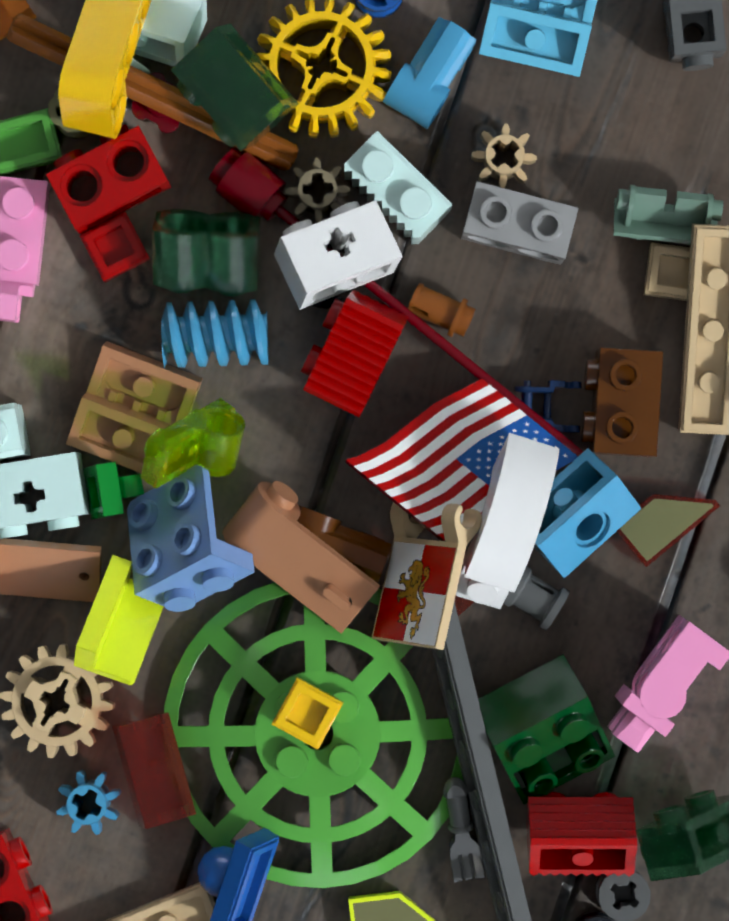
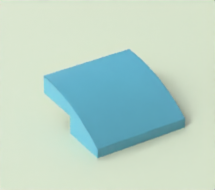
(539, 33)

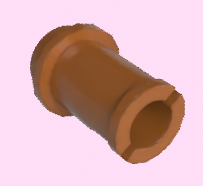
(442, 310)

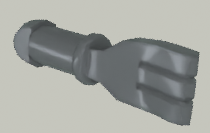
(464, 847)

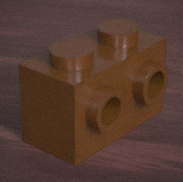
(624, 402)

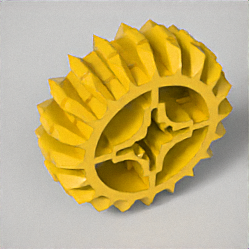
(344, 78)

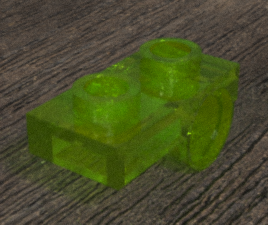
(202, 438)

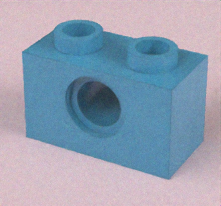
(582, 512)

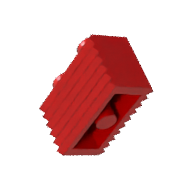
(354, 352)
(581, 835)

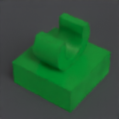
(107, 490)

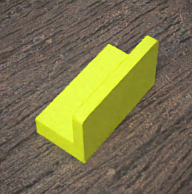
(117, 627)

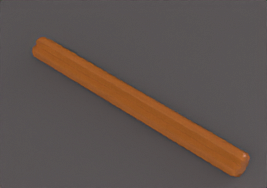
(148, 91)

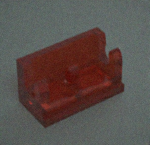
(153, 770)

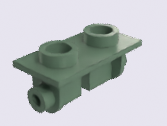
(644, 215)

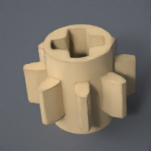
(503, 143)

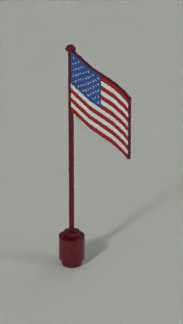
(451, 445)

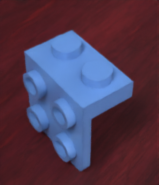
(177, 545)

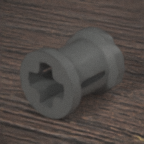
(537, 598)

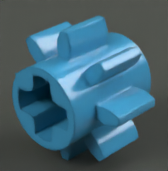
(75, 804)

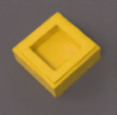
(307, 713)

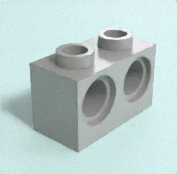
(519, 223)

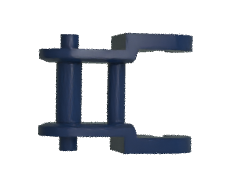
(526, 397)

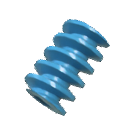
(214, 334)

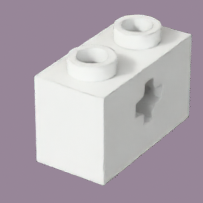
(320, 274)

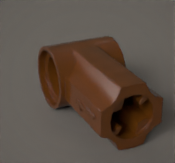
(359, 548)

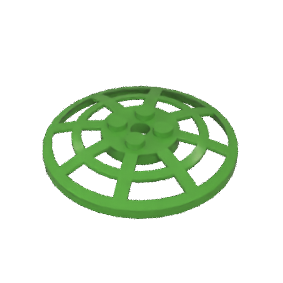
(300, 766)

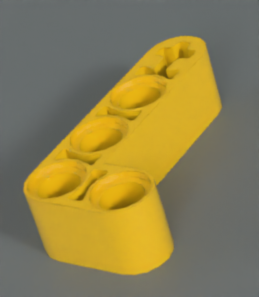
(97, 65)

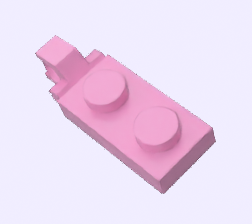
(21, 241)

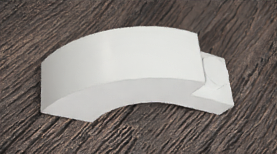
(510, 521)

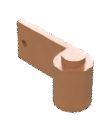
(297, 557)
(50, 570)

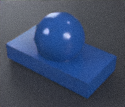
(238, 875)

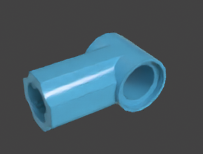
(425, 82)

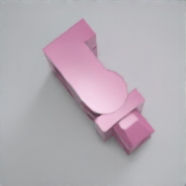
(662, 683)

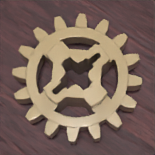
(36, 689)

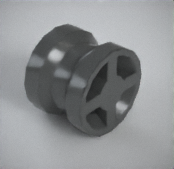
(617, 888)

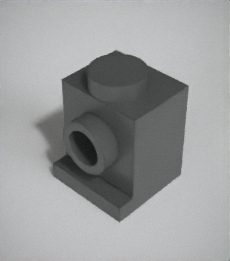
(708, 18)

